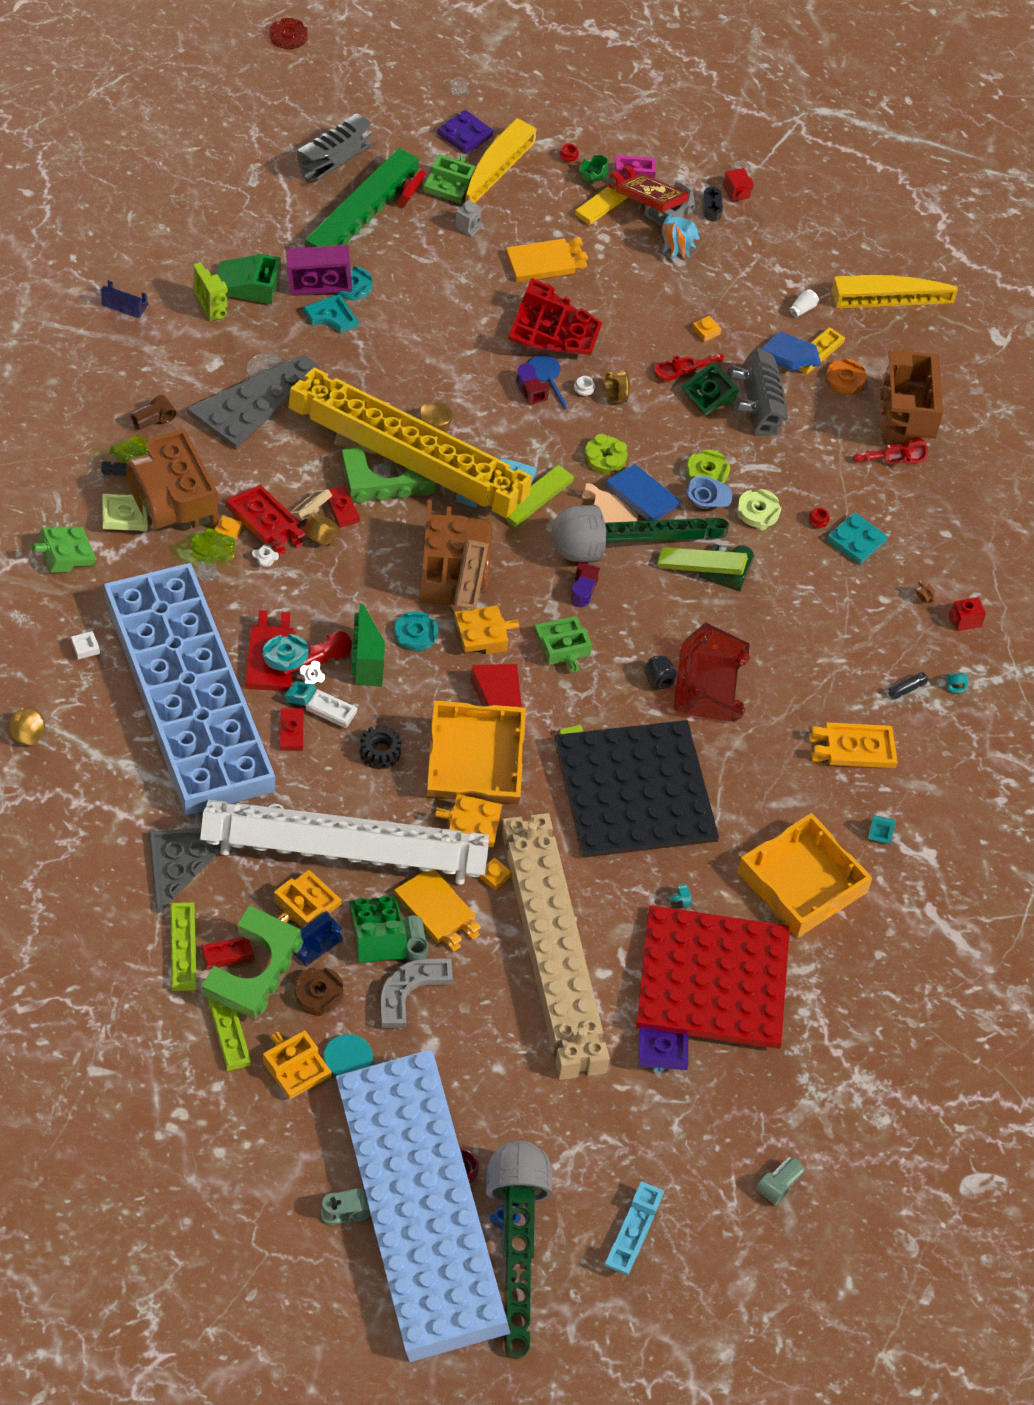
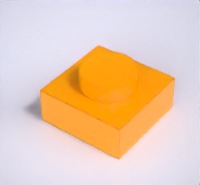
(706, 328)
(229, 527)
(495, 874)

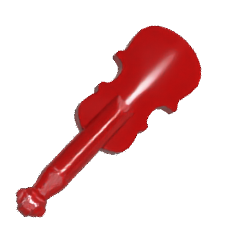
(668, 370)
(911, 452)
(336, 647)

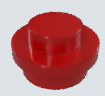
(569, 152)
(819, 517)

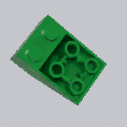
(251, 277)
(367, 650)
(378, 929)

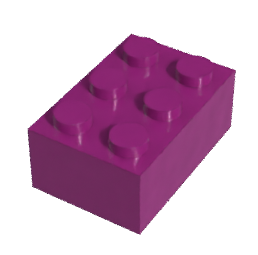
(319, 270)

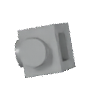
(468, 218)

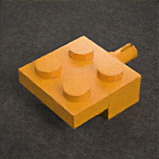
(484, 629)
(473, 816)
(305, 899)
(295, 1064)

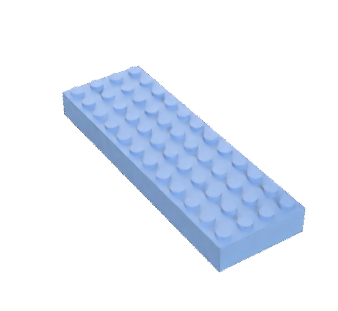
(189, 688)
(422, 1206)

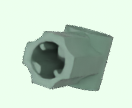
(415, 938)
(776, 1185)

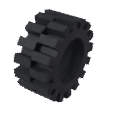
(380, 736)

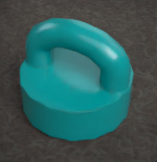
(957, 678)
(683, 895)

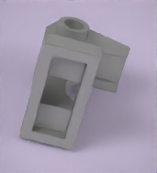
(682, 209)

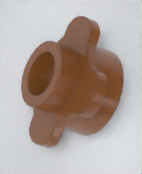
(925, 592)

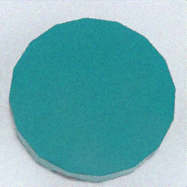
(361, 285)
(415, 631)
(285, 652)
(347, 1054)

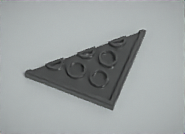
(177, 860)

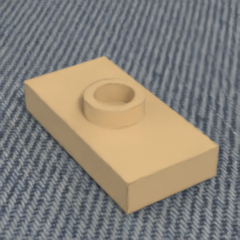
(311, 504)

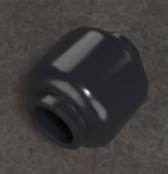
(660, 672)

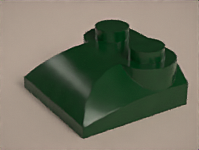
(710, 388)
(730, 580)

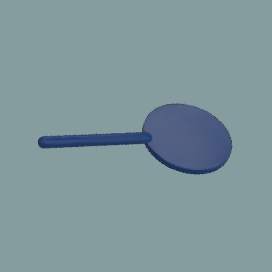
(547, 370)

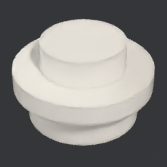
(584, 386)

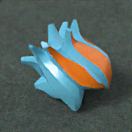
(679, 235)

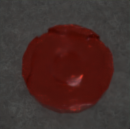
(288, 33)

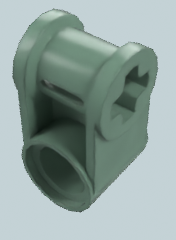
(346, 1206)

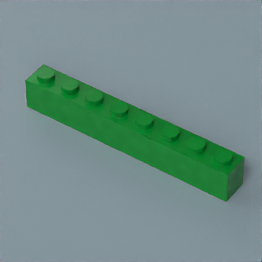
(365, 201)

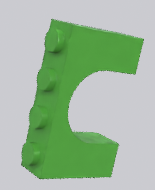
(367, 486)
(251, 994)

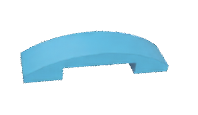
(634, 1228)

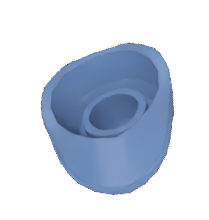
(708, 493)

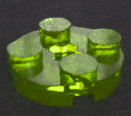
(213, 546)

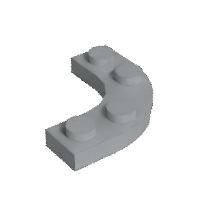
(405, 980)

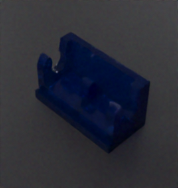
(123, 301)
(318, 938)

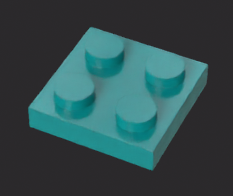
(857, 538)

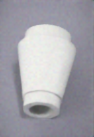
(806, 301)

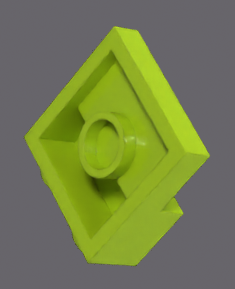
(209, 292)

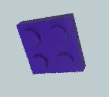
(465, 131)
(662, 1049)

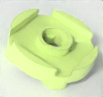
(757, 518)

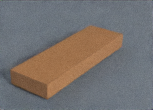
(470, 574)

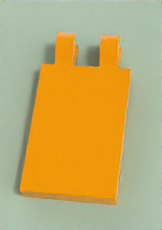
(546, 259)
(854, 745)
(438, 907)

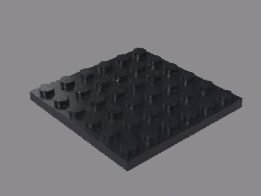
(635, 788)

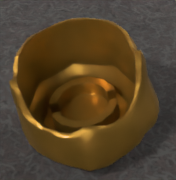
(617, 386)
(437, 415)
(321, 529)
(26, 726)

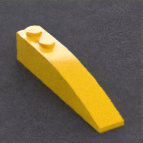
(500, 157)
(889, 291)

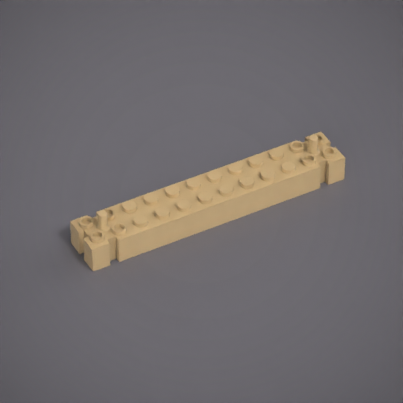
(555, 947)

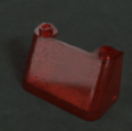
(709, 674)

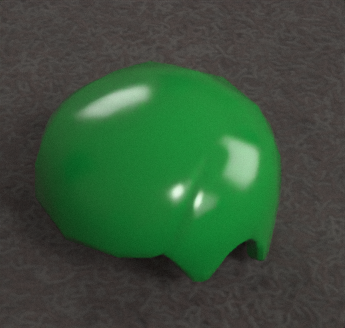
(595, 169)

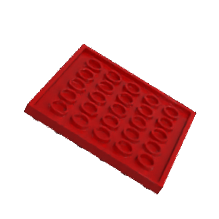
(713, 977)

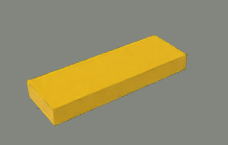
(599, 205)
(826, 344)

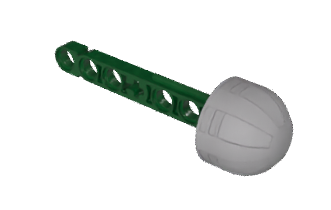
(582, 533)
(518, 1177)

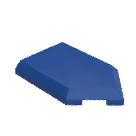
(792, 351)

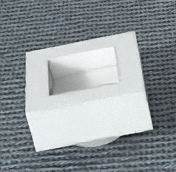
(85, 645)

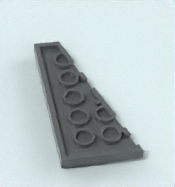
(245, 407)

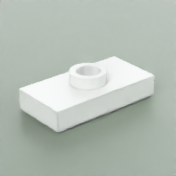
(331, 708)

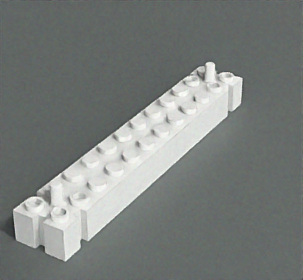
(345, 837)

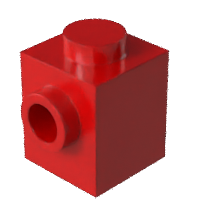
(738, 184)
(967, 614)

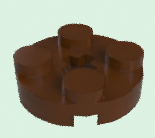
(319, 978)

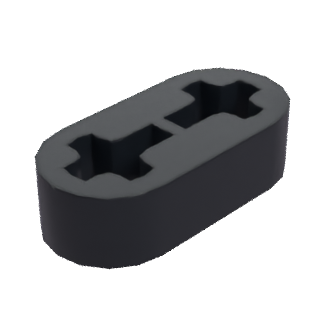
(716, 203)

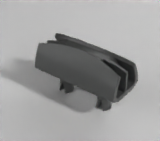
(334, 148)
(764, 392)

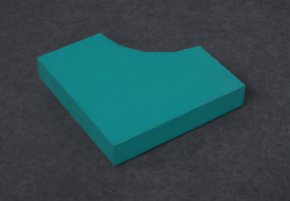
(331, 312)

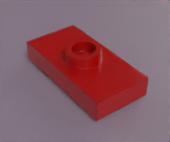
(410, 188)
(342, 507)
(291, 729)
(227, 952)

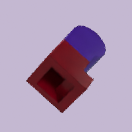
(530, 385)
(583, 589)

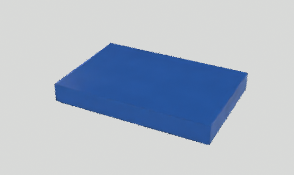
(643, 493)

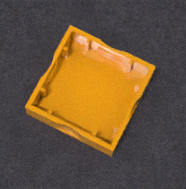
(476, 752)
(804, 875)

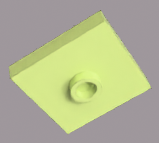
(122, 513)

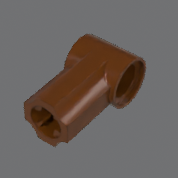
(158, 410)

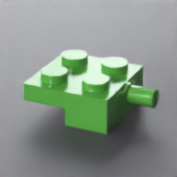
(449, 178)
(64, 548)
(563, 641)

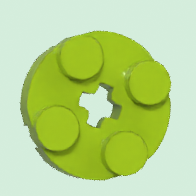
(606, 444)
(708, 458)

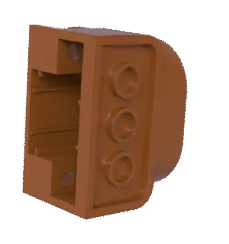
(911, 397)
(172, 482)
(444, 551)

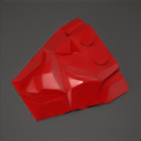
(553, 323)

